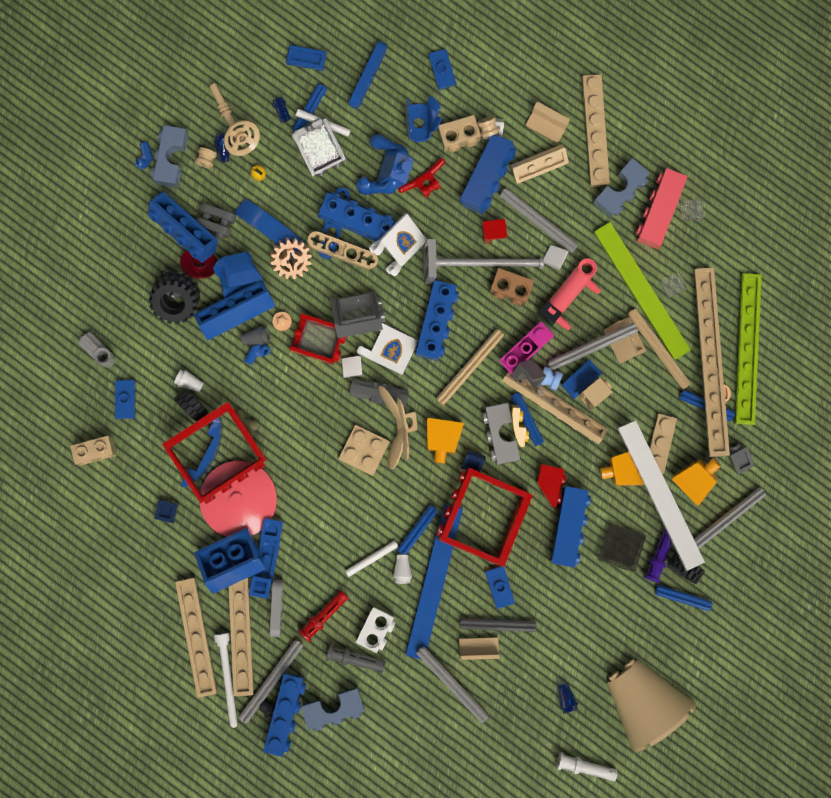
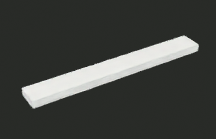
(661, 496)

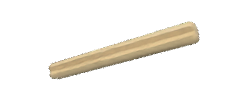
(659, 349)
(469, 367)

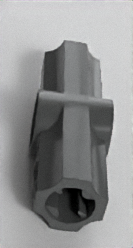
(371, 392)

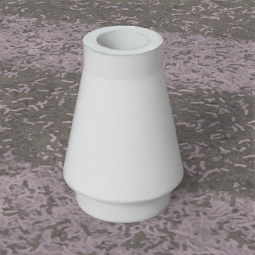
(188, 381)
(402, 570)

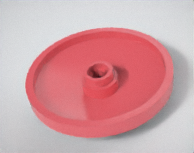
(243, 504)

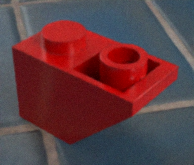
(550, 482)

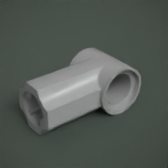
(96, 350)

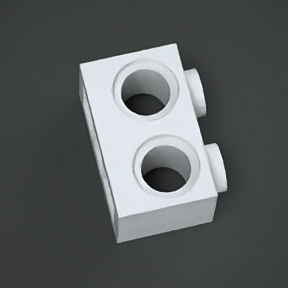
(371, 628)

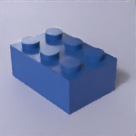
(229, 560)

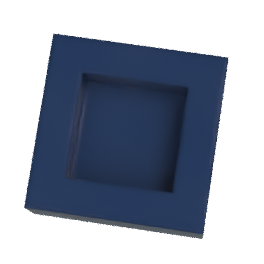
(473, 460)
(166, 511)

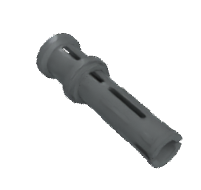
(346, 657)

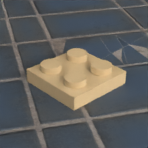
(364, 450)

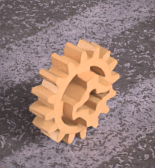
(283, 259)

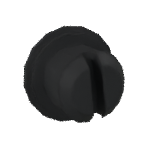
(267, 708)

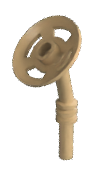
(233, 130)

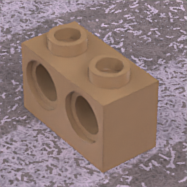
(513, 281)

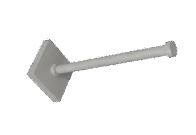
(432, 262)

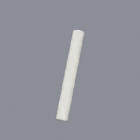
(335, 127)
(372, 558)

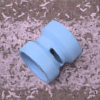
(552, 378)

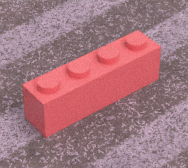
(662, 208)

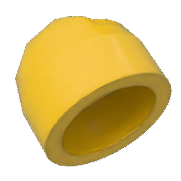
(255, 175)

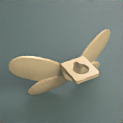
(401, 441)

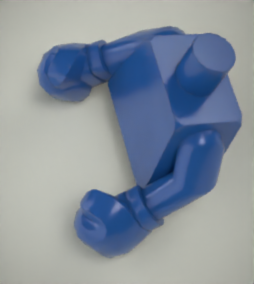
(393, 170)

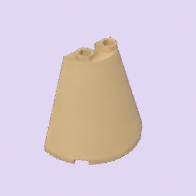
(647, 704)

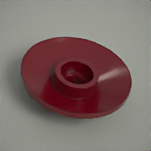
(195, 268)

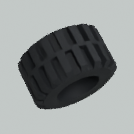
(167, 309)

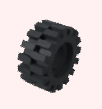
(191, 405)
(692, 575)

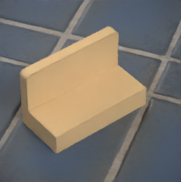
(547, 122)
(626, 347)
(479, 648)

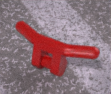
(428, 175)

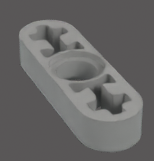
(276, 608)

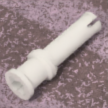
(577, 765)

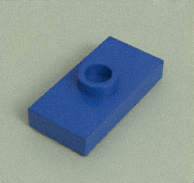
(306, 58)
(442, 69)
(581, 379)
(125, 399)
(500, 587)

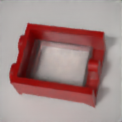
(317, 340)

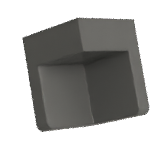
(530, 371)

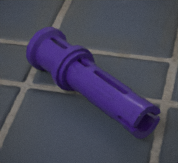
(657, 563)

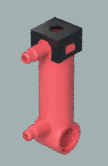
(568, 292)

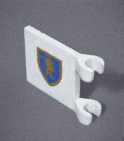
(401, 242)
(391, 349)

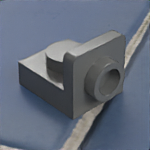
(740, 457)

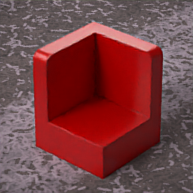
(494, 230)

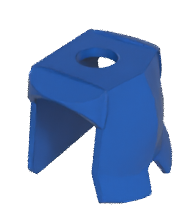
(426, 112)
(236, 272)

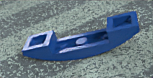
(265, 223)
(216, 431)
(269, 549)

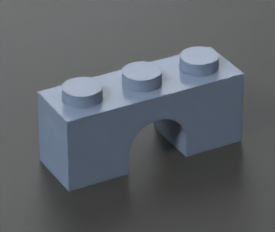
(171, 140)
(610, 201)
(317, 716)

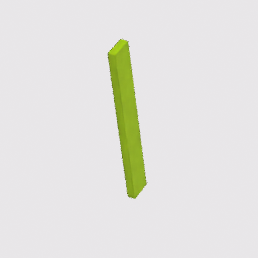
(642, 291)
(748, 349)

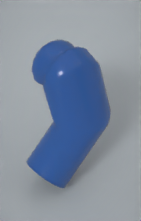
(146, 157)
(256, 351)

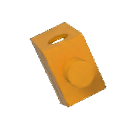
(442, 437)
(622, 471)
(697, 479)

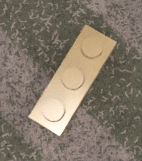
(539, 164)
(662, 439)

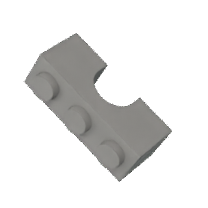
(502, 451)

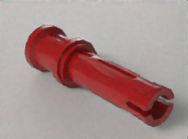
(316, 622)

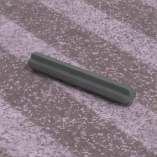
(502, 625)

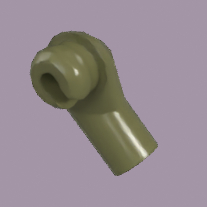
(250, 425)

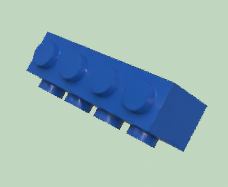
(488, 174)
(353, 217)
(182, 227)
(235, 312)
(436, 321)
(569, 527)
(284, 712)

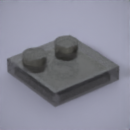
(622, 547)

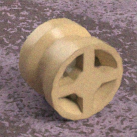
(488, 126)
(205, 158)

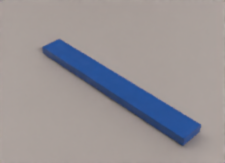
(432, 589)

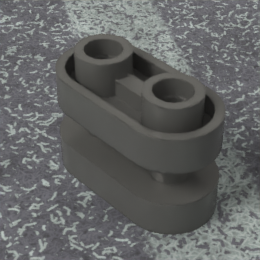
(219, 230)

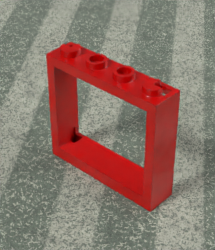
(225, 485)
(512, 530)

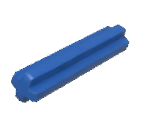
(311, 105)
(699, 402)
(527, 419)
(417, 530)
(683, 598)

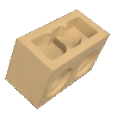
(457, 129)
(595, 393)
(93, 450)

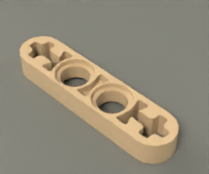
(341, 253)

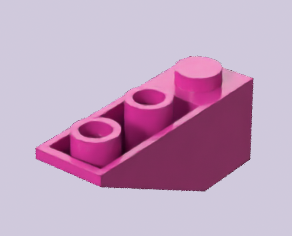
(527, 347)

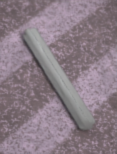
(538, 220)
(593, 346)
(729, 517)
(271, 681)
(452, 684)

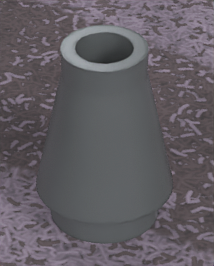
(258, 336)

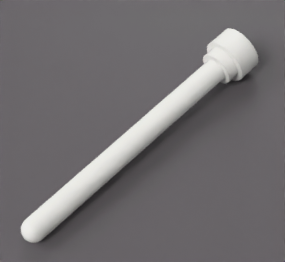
(222, 642)

